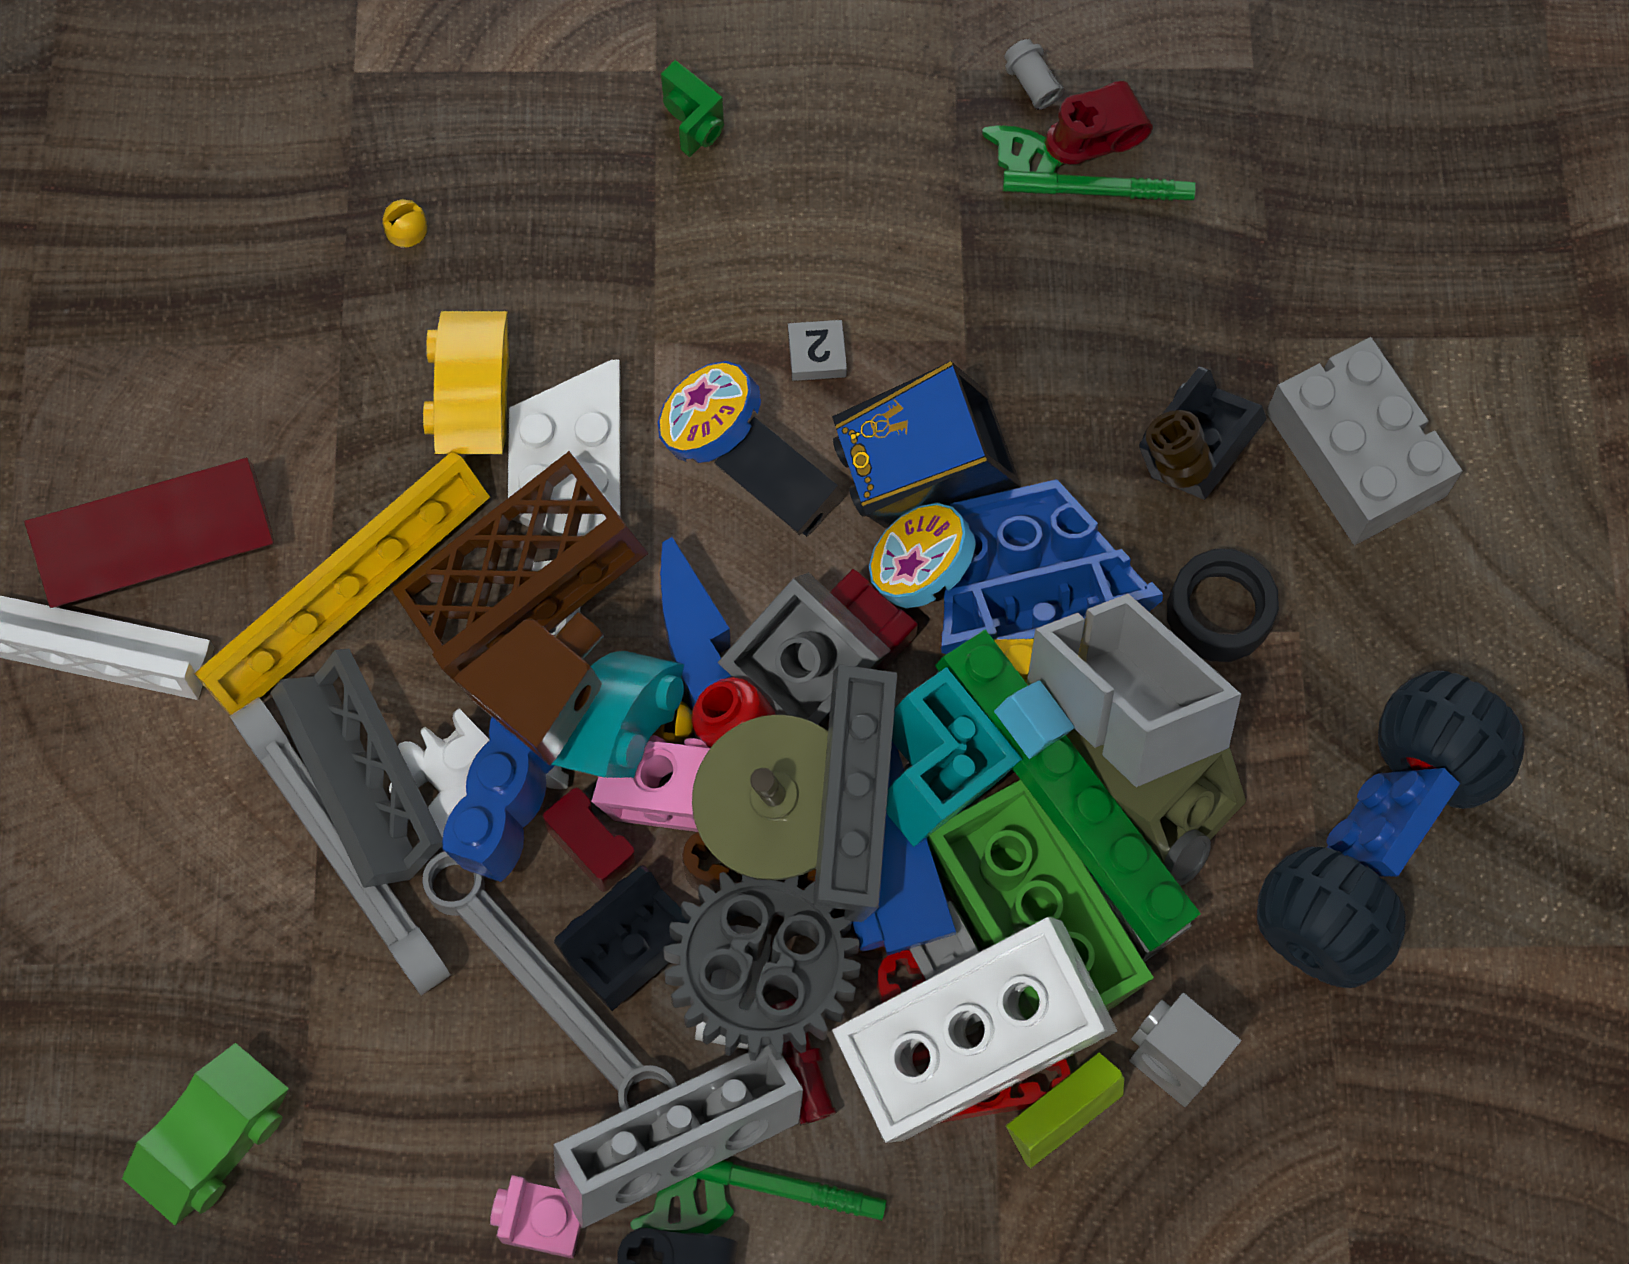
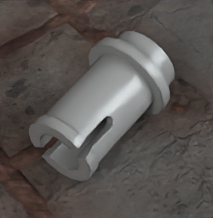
(1026, 62)

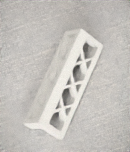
(102, 647)

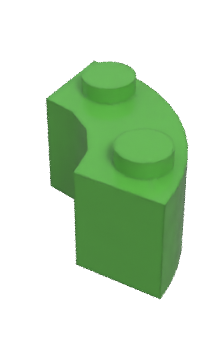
(206, 1135)

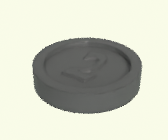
(1188, 856)

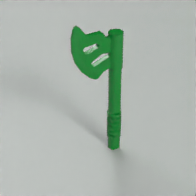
(1045, 181)
(720, 1211)

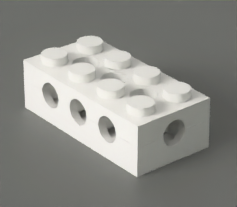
(936, 1013)

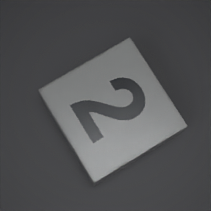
(817, 350)

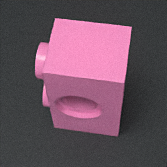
(640, 799)

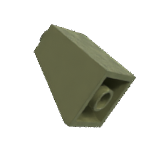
(1166, 808)

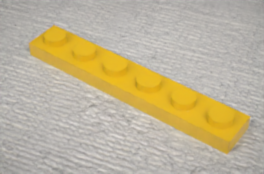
(343, 584)

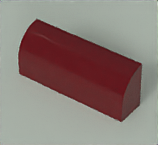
(149, 532)

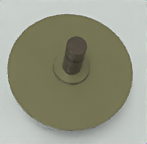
(763, 796)

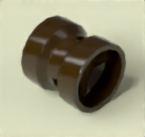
(1179, 449)

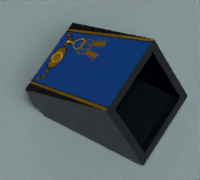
(923, 446)

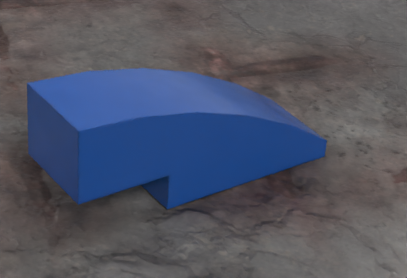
(691, 623)

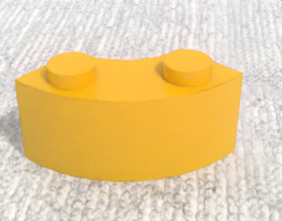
(468, 382)

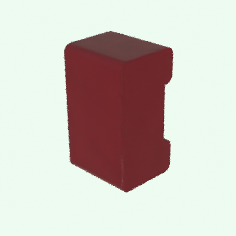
(880, 616)
(587, 841)

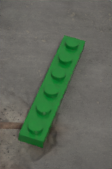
(1079, 805)

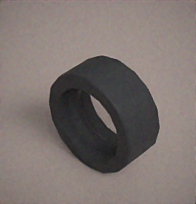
(1239, 568)

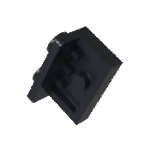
(1225, 421)
(621, 937)

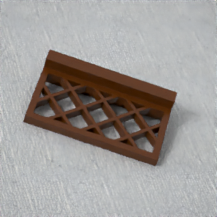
(547, 595)

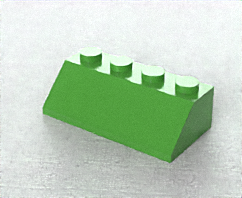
(1016, 868)

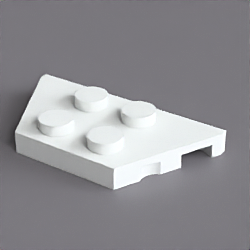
(575, 418)

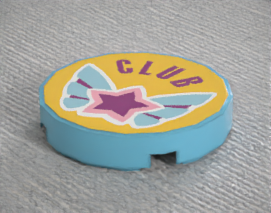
(921, 555)

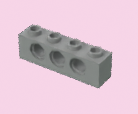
(676, 1134)

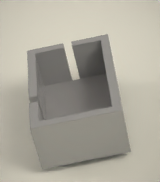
(1362, 441)
(1134, 689)

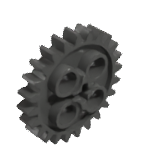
(712, 945)

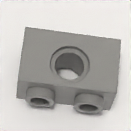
(1181, 1047)

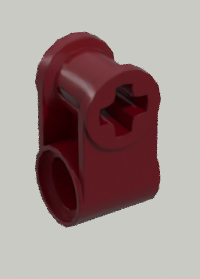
(1098, 124)

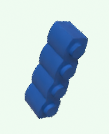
(502, 797)

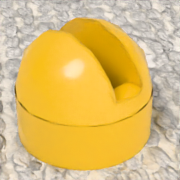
(409, 228)
(683, 726)

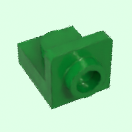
(694, 105)

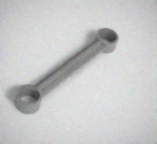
(377, 902)
(544, 983)

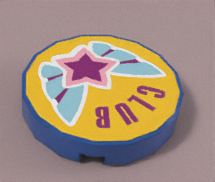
(708, 412)

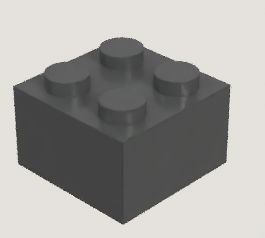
(797, 647)

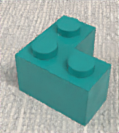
(951, 752)

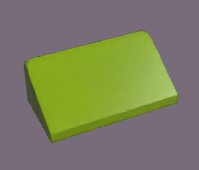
(1066, 1109)

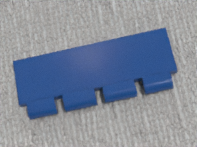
(910, 896)

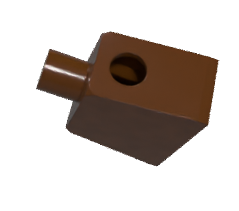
(537, 682)

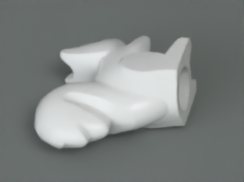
(444, 764)

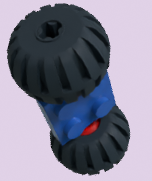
(1328, 904)

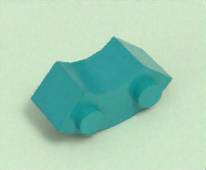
(631, 705)

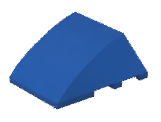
(1034, 565)

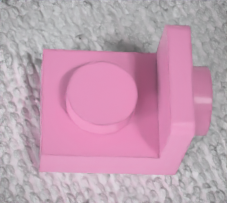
(535, 1218)

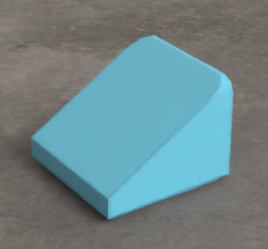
(1034, 718)

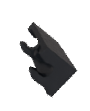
(781, 479)

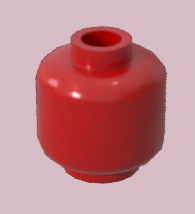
(726, 706)

